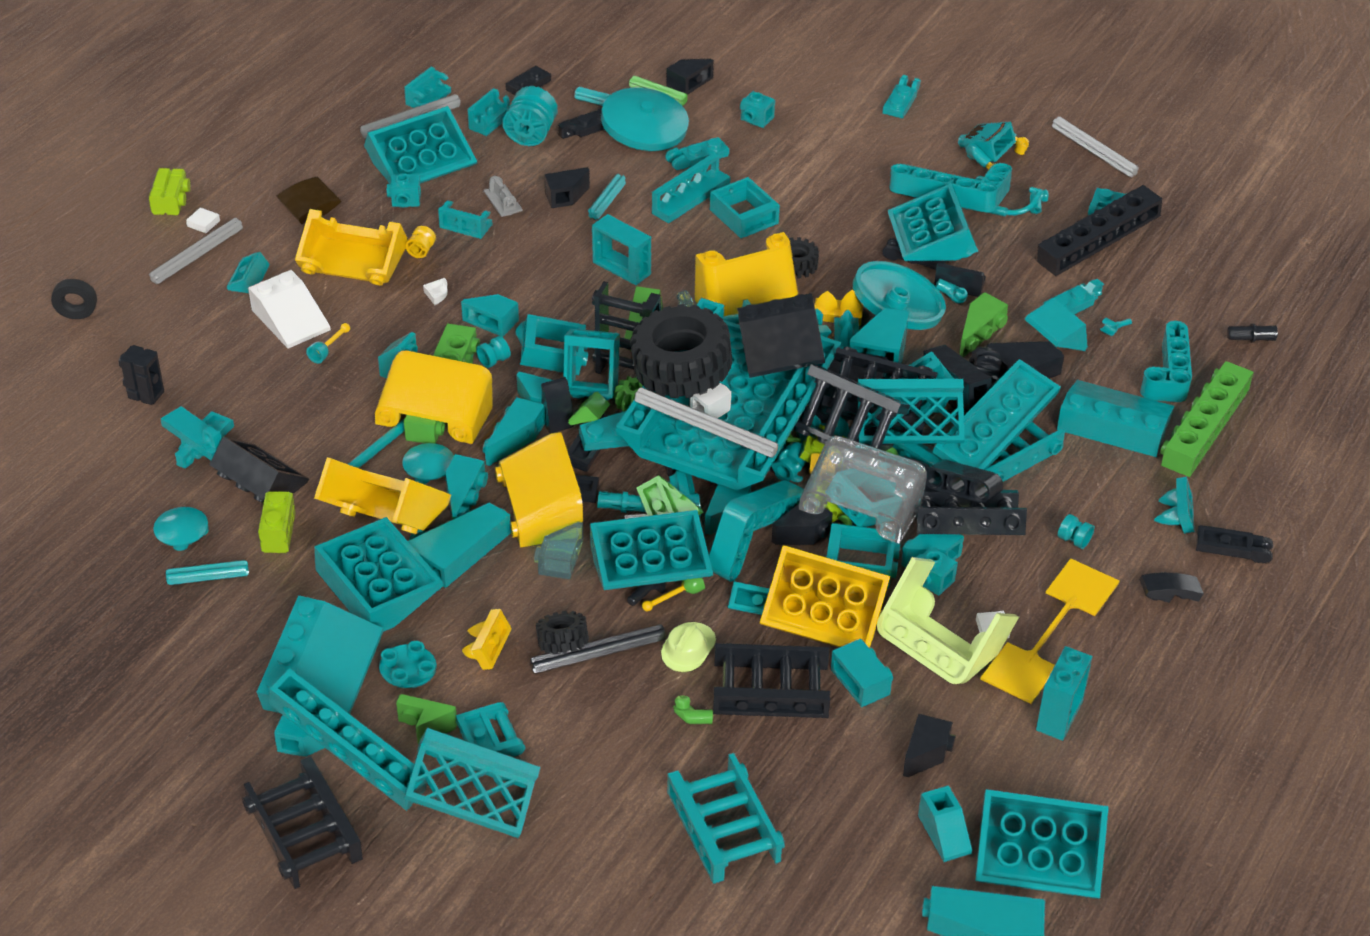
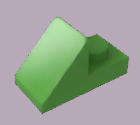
(426, 715)

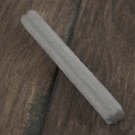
(451, 101)
(1095, 147)
(195, 251)

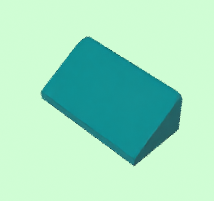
(248, 273)
(748, 598)

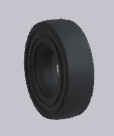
(77, 287)

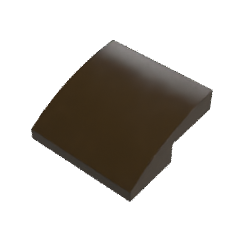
(308, 195)

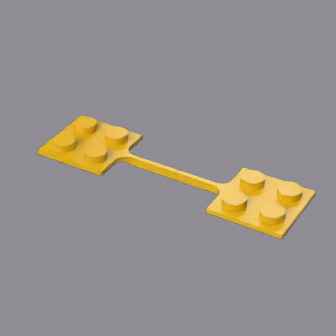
(1023, 671)

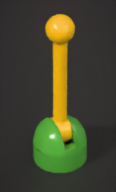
(690, 585)

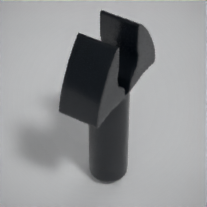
(643, 590)

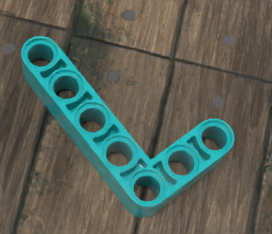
(972, 194)
(745, 516)

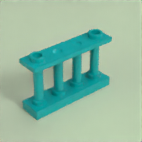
(1029, 454)
(705, 836)

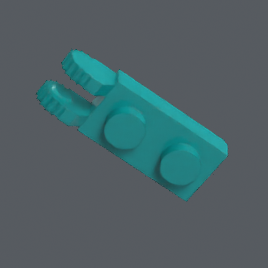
(901, 98)
(695, 153)

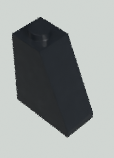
(1039, 355)

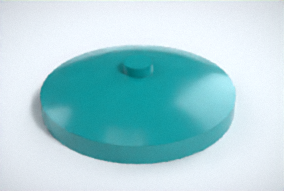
(644, 119)
(899, 288)

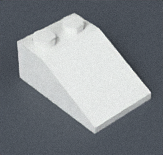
(288, 309)

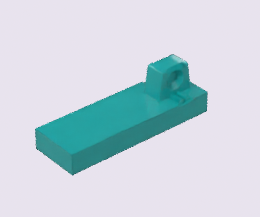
(192, 431)

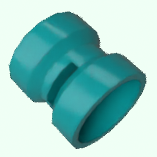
(494, 351)
(1076, 531)

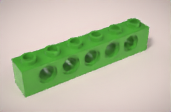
(456, 344)
(1206, 419)

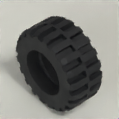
(686, 372)

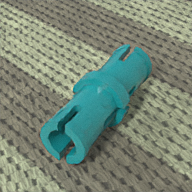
(619, 501)

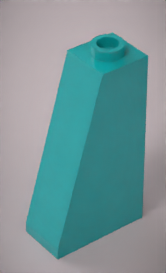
(462, 541)
(982, 913)

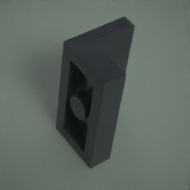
(968, 279)

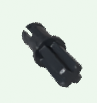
(1252, 333)

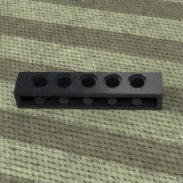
(1099, 230)

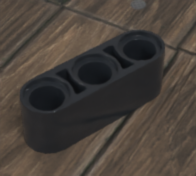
(948, 476)

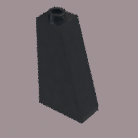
(975, 381)

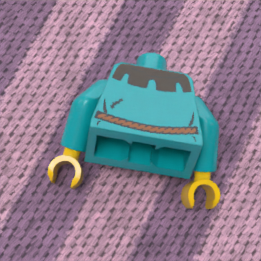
(990, 141)

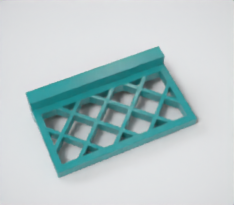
(918, 390)
(473, 759)

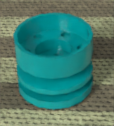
(530, 116)

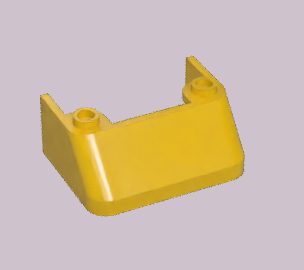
(380, 496)

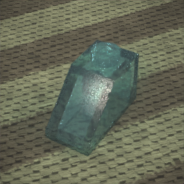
(560, 551)

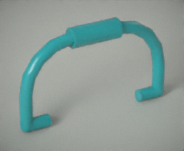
(1003, 211)

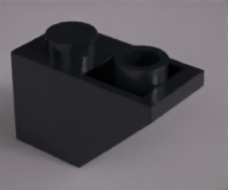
(566, 187)

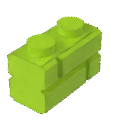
(169, 191)
(277, 522)

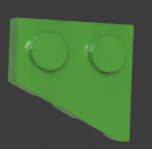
(663, 498)

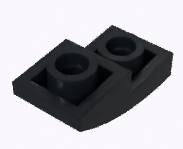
(558, 404)
(1165, 585)

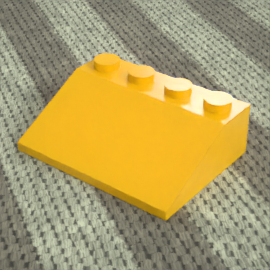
(824, 599)

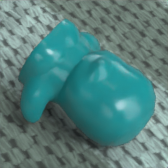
(789, 463)

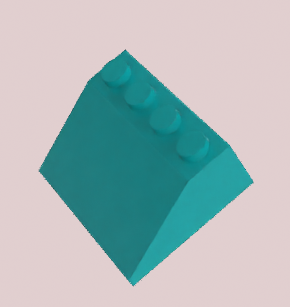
(420, 145)
(933, 227)
(1115, 417)
(649, 550)
(376, 573)
(325, 649)
(1042, 844)

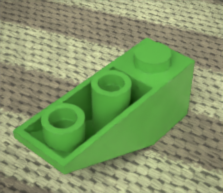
(983, 319)

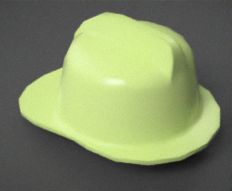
(688, 646)

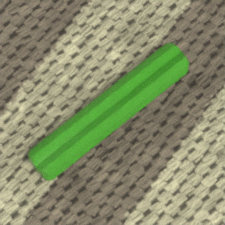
(636, 81)

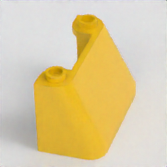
(350, 249)
(752, 277)
(437, 391)
(541, 489)

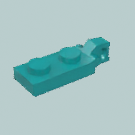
(1081, 296)
(186, 454)

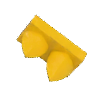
(835, 308)
(489, 639)

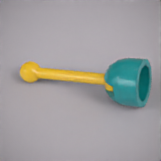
(319, 351)

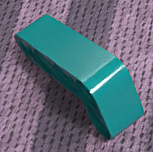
(1172, 380)

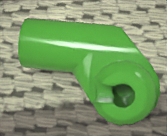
(689, 714)

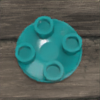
(427, 462)
(181, 527)
(407, 665)

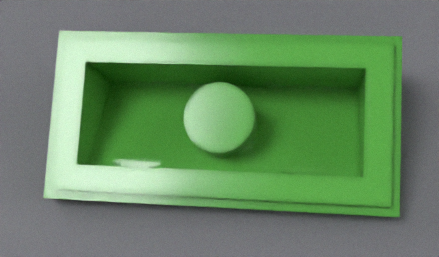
(590, 410)

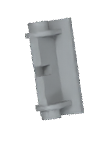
(501, 197)

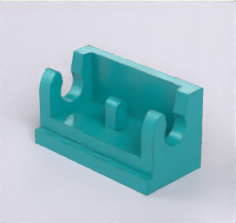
(426, 88)
(487, 112)
(463, 222)

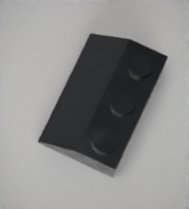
(255, 469)

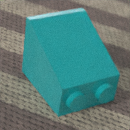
(883, 336)

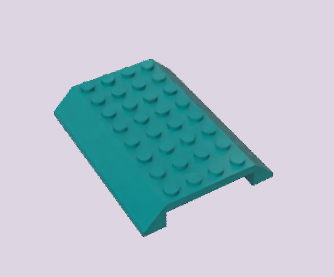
(759, 404)

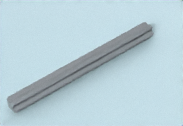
(706, 422)

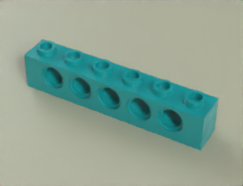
(344, 736)

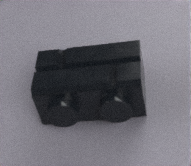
(141, 374)

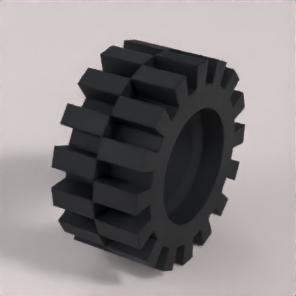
(804, 256)
(562, 632)

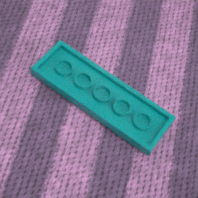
(1000, 416)

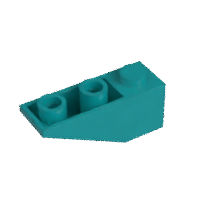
(517, 428)
(463, 481)

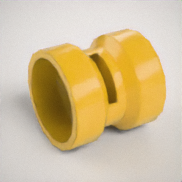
(420, 242)

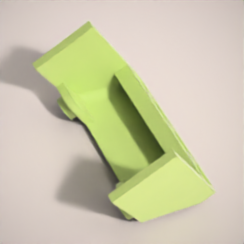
(909, 627)

